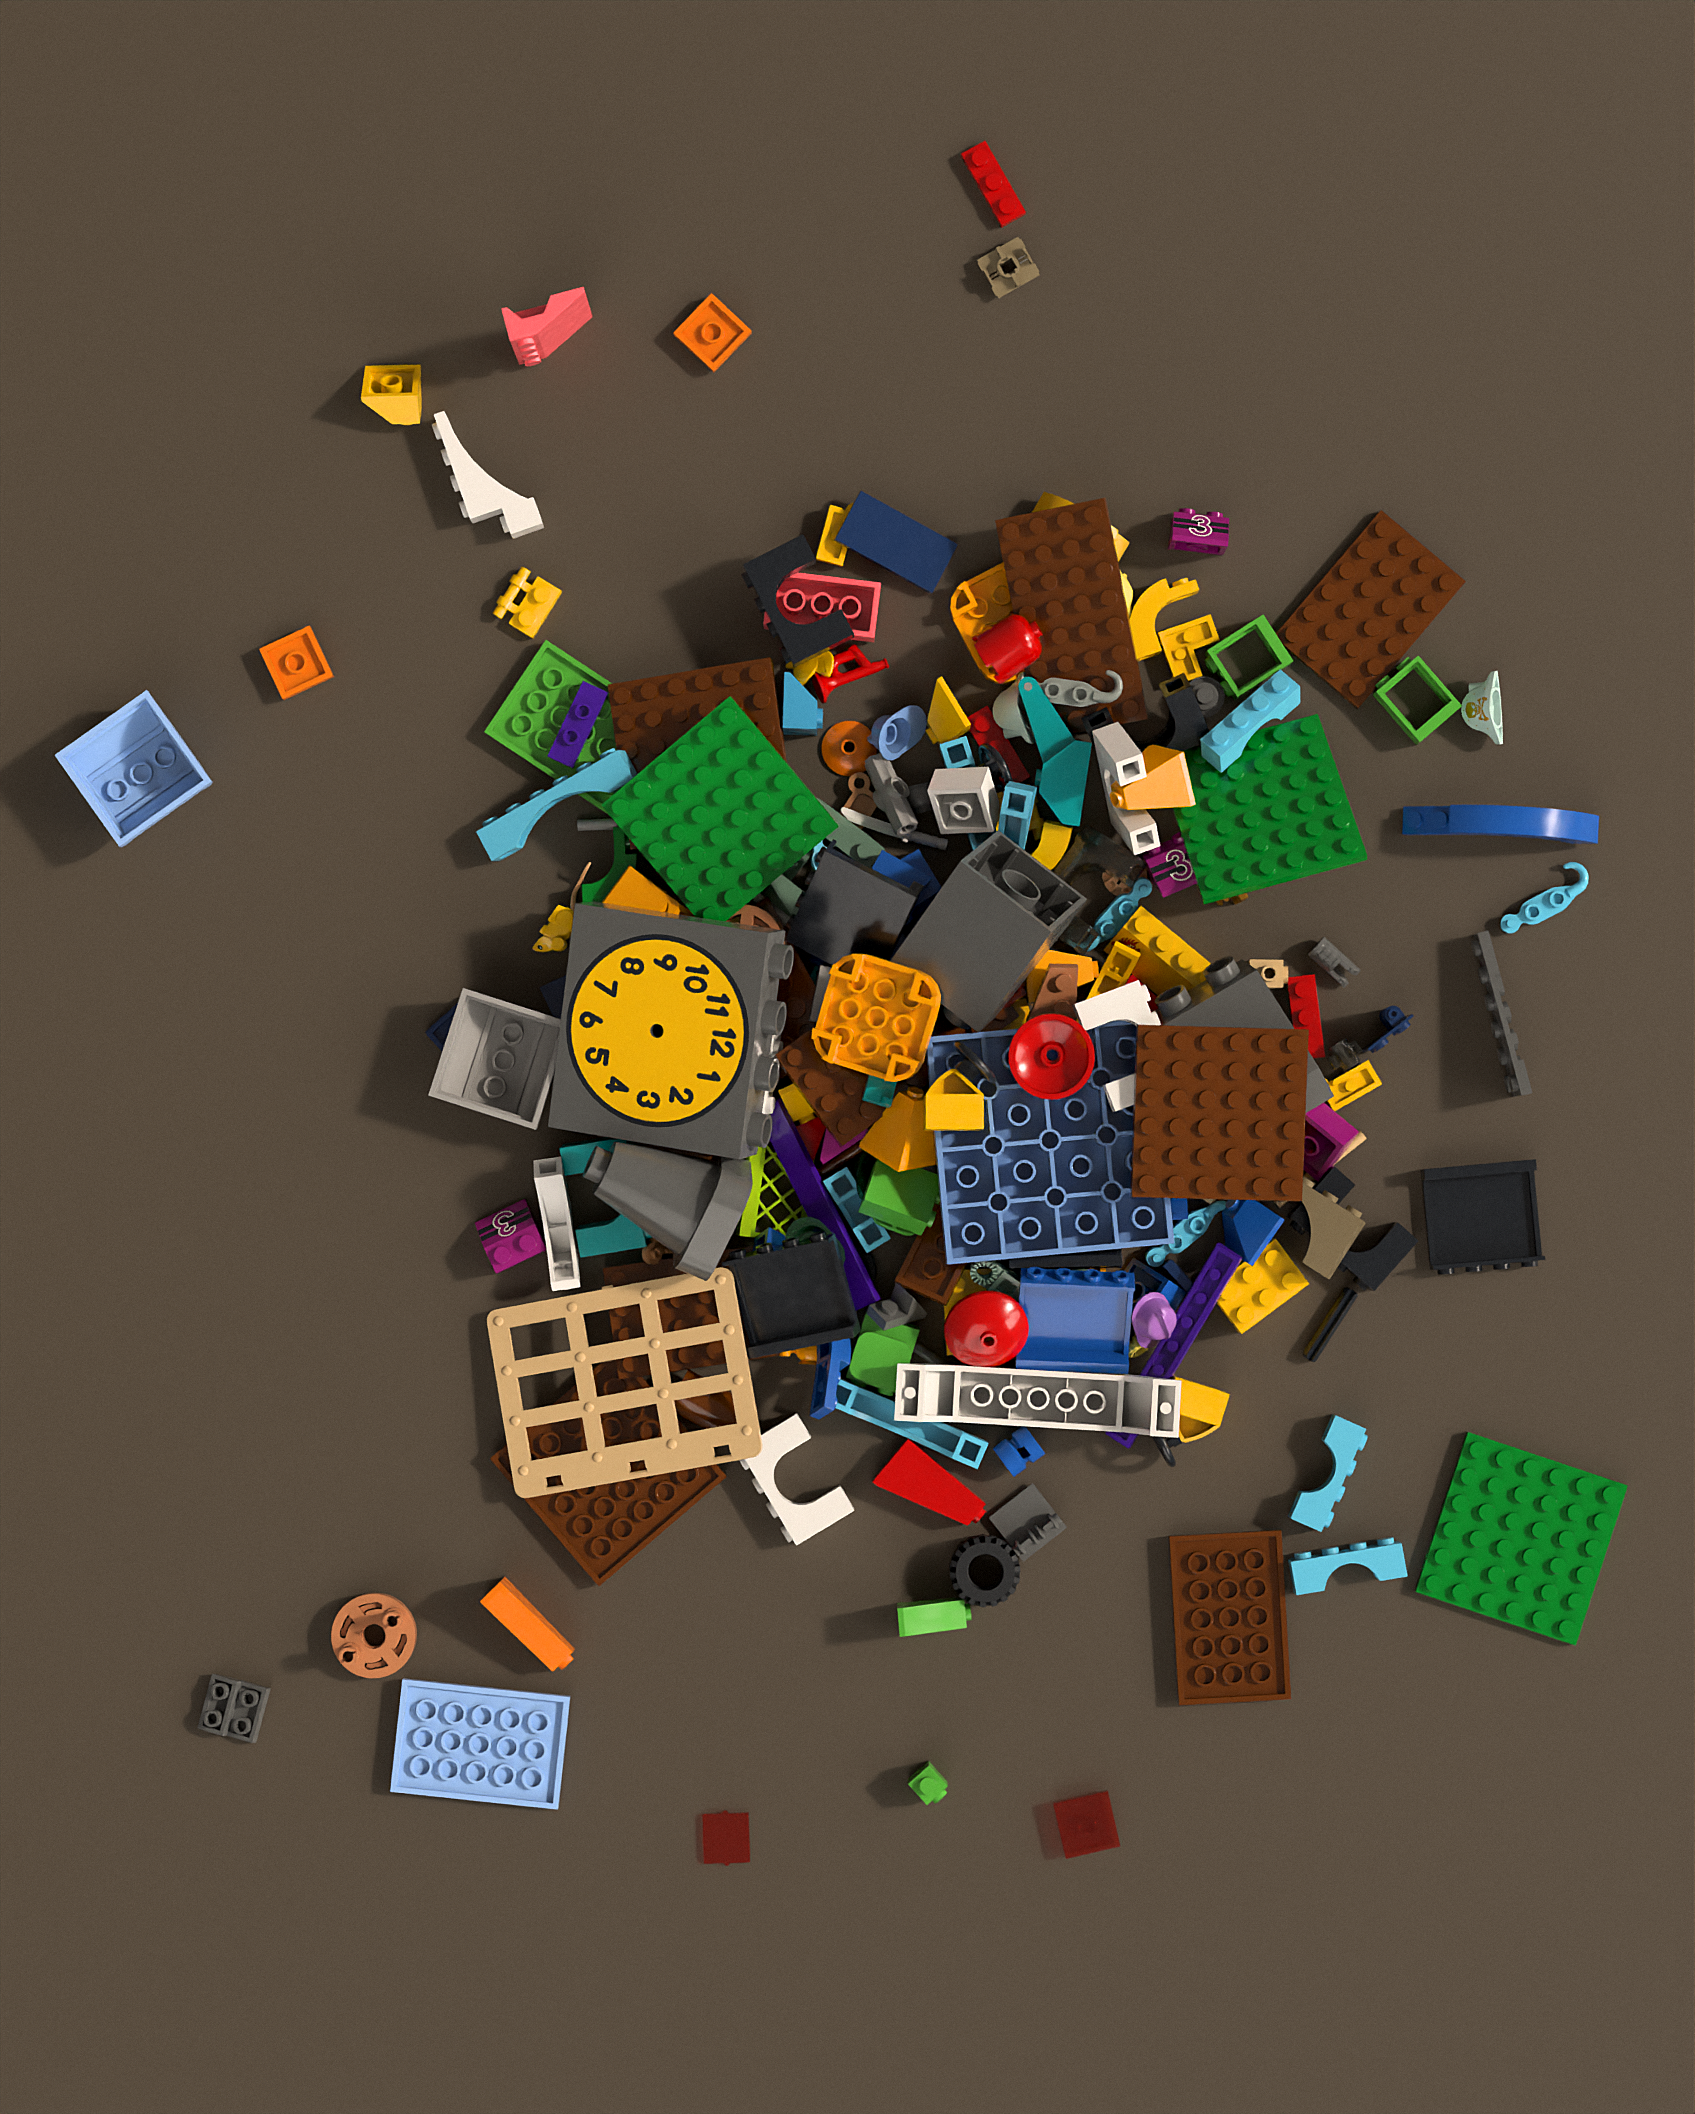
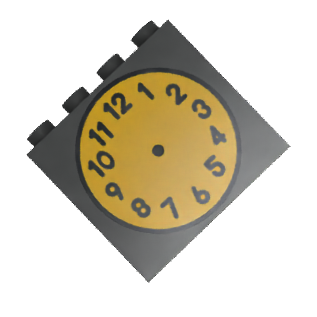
(669, 1029)

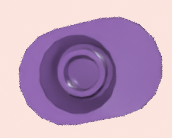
(1153, 1319)

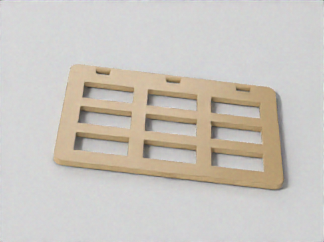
(662, 1454)

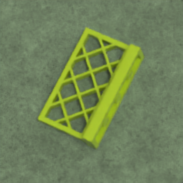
(747, 1223)

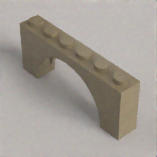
(1331, 1229)

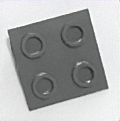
(1027, 1522)

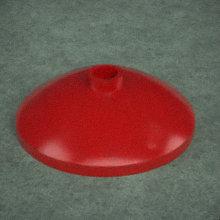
(1045, 1076)
(984, 1316)

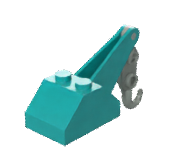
(1063, 758)

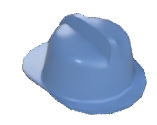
(898, 732)

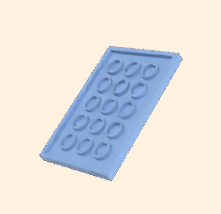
(480, 1743)

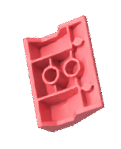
(544, 328)

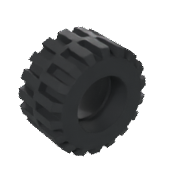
(984, 1595)

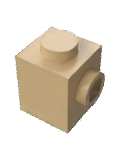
(1271, 971)

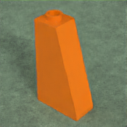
(528, 1625)

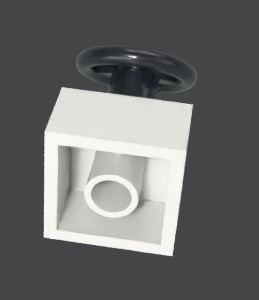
(966, 797)

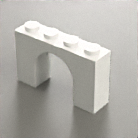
(1123, 761)
(1121, 1004)
(799, 1519)

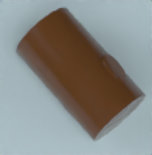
(707, 1410)

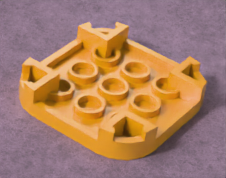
(979, 605)
(877, 1017)

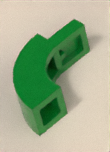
(599, 890)

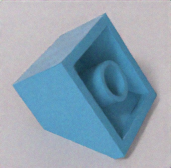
(800, 709)

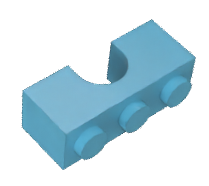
(844, 1192)

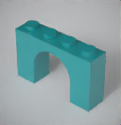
(603, 1236)

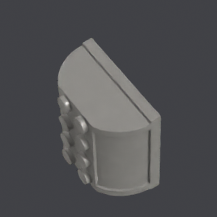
(498, 1059)

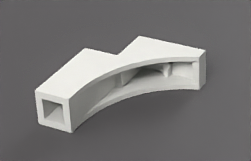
(557, 1223)

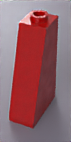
(924, 1481)

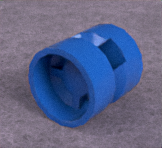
(1011, 1457)

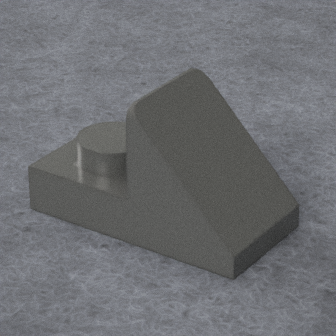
(897, 1310)

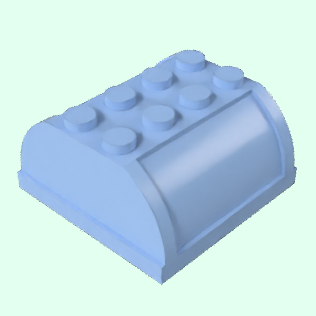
(133, 768)

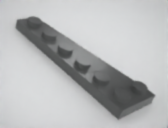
(1517, 1077)

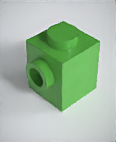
(928, 1784)

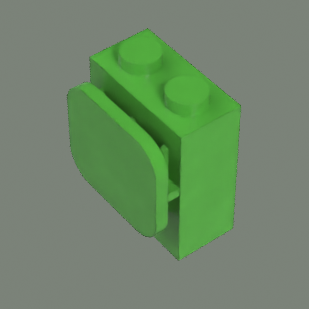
(901, 1199)
(878, 1354)

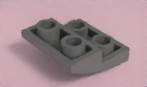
(234, 1708)

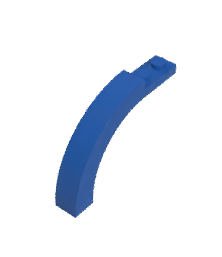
(1502, 821)
(830, 1356)

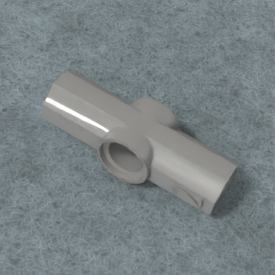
(891, 794)

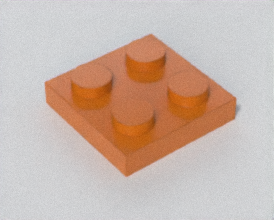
(712, 332)
(296, 662)

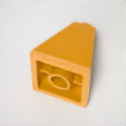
(1165, 784)
(1086, 971)
(900, 1135)

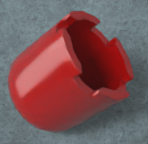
(1009, 646)

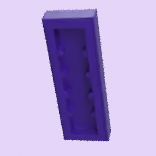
(578, 724)

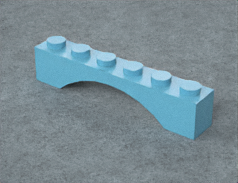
(1017, 811)
(509, 833)
(935, 1435)

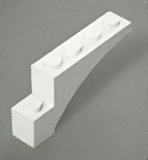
(480, 492)

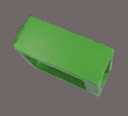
(1272, 644)
(1433, 682)

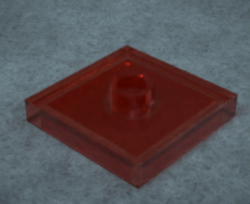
(1086, 1824)

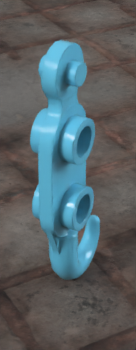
(1546, 903)
(1120, 911)
(1185, 1233)

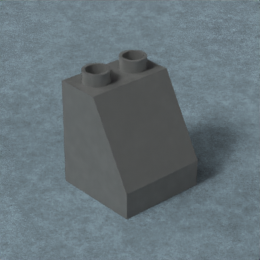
(989, 929)
(1235, 998)

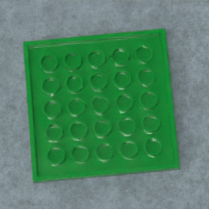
(1268, 813)
(720, 814)
(1521, 1538)

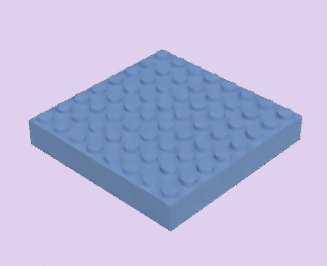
(1042, 1169)

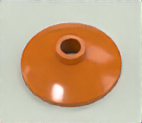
(833, 750)

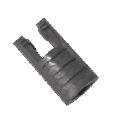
(1328, 957)

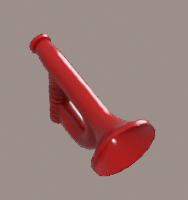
(825, 685)

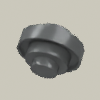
(1208, 695)

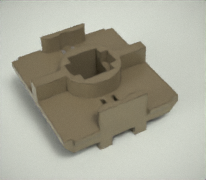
(1006, 283)

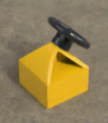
(953, 1100)
(1199, 1415)

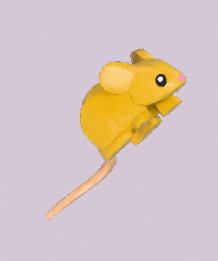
(560, 924)

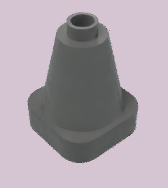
(675, 1199)

